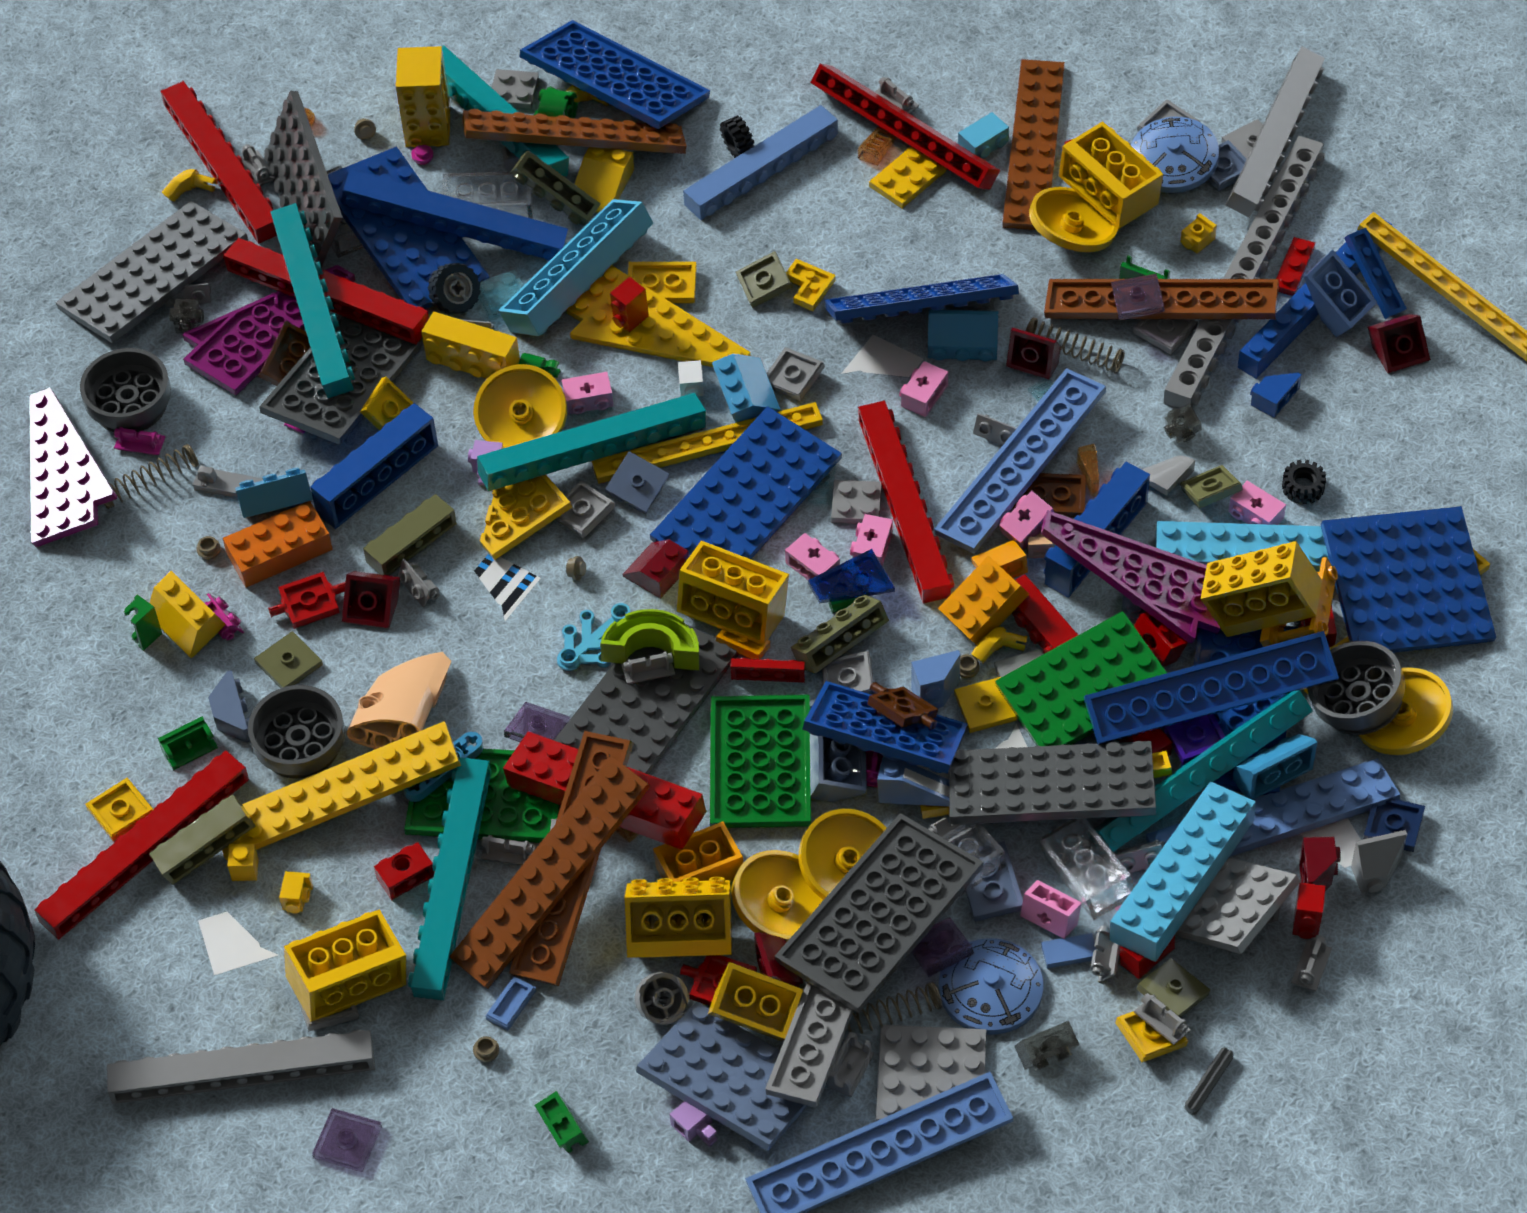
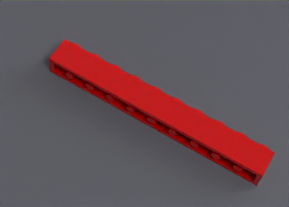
(905, 126)
(220, 160)
(348, 298)
(904, 502)
(1050, 630)
(131, 850)

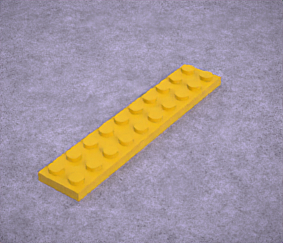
(349, 786)

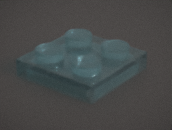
(498, 291)

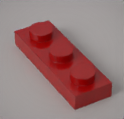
(1294, 265)
(767, 670)

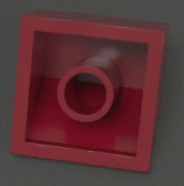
(1399, 342)
(1032, 353)
(658, 567)
(370, 599)
(1319, 860)
(766, 948)

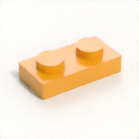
(743, 645)

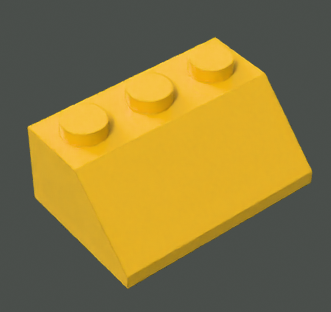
(184, 615)
(755, 1001)

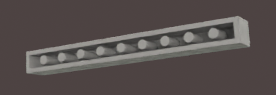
(1275, 132)
(240, 1066)

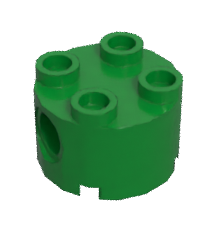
(557, 103)

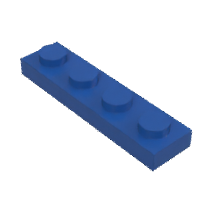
(1375, 273)

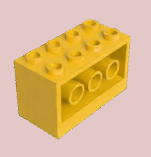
(423, 96)
(1110, 175)
(1261, 589)
(732, 592)
(686, 918)
(345, 965)

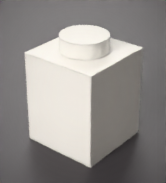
(690, 378)

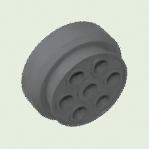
(126, 389)
(1366, 692)
(293, 707)

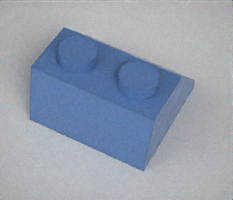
(936, 677)

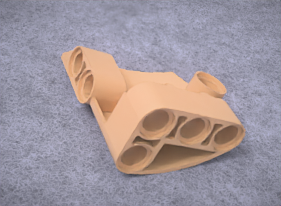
(399, 701)

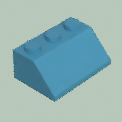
(963, 335)
(745, 386)
(273, 492)
(1275, 765)

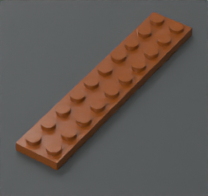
(572, 131)
(1033, 138)
(1180, 298)
(549, 872)
(548, 948)

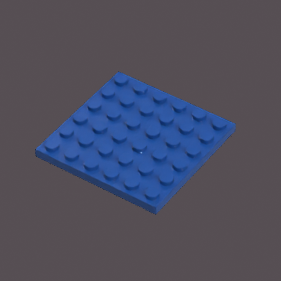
(1409, 579)

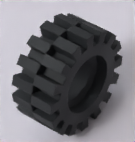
(736, 135)
(1308, 471)

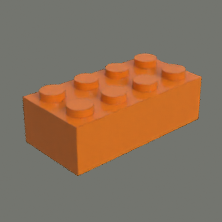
(277, 543)

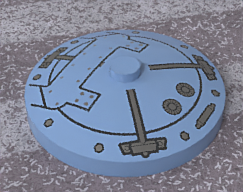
(1181, 150)
(993, 987)

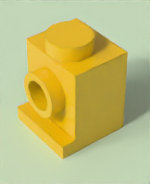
(1198, 234)
(295, 891)

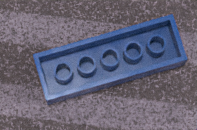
(374, 465)
(1111, 510)

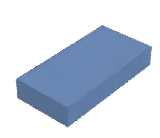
(1068, 950)
(510, 1003)

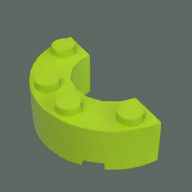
(651, 629)

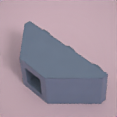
(229, 709)

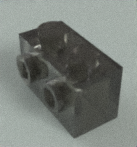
(1047, 1045)

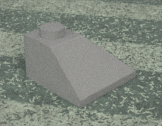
(1377, 860)

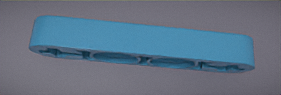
(429, 785)

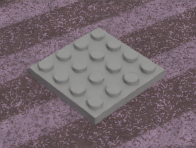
(1237, 905)
(924, 1063)

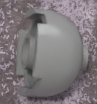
(661, 998)

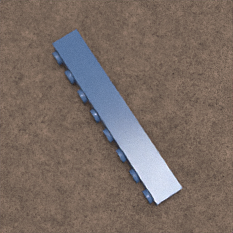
(760, 162)

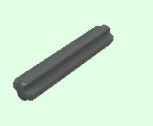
(1208, 1080)

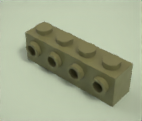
(555, 188)
(410, 535)
(840, 633)
(202, 839)

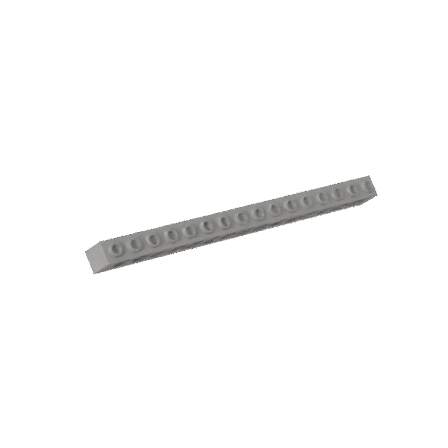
(1249, 263)

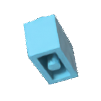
(984, 135)

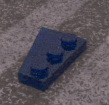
(852, 579)

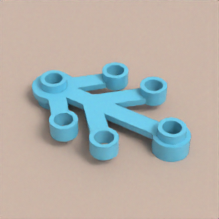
(590, 640)

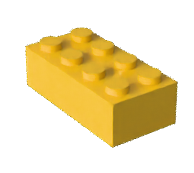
(468, 346)

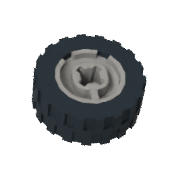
(454, 288)

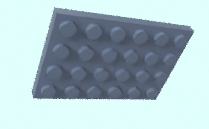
(722, 1075)

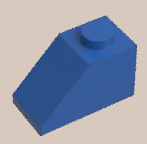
(1274, 392)

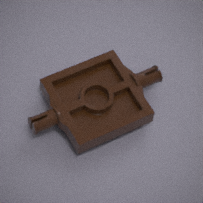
(902, 706)

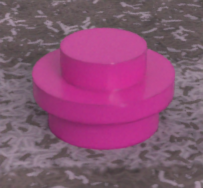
(422, 154)

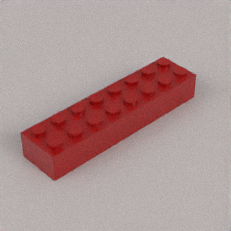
(663, 813)

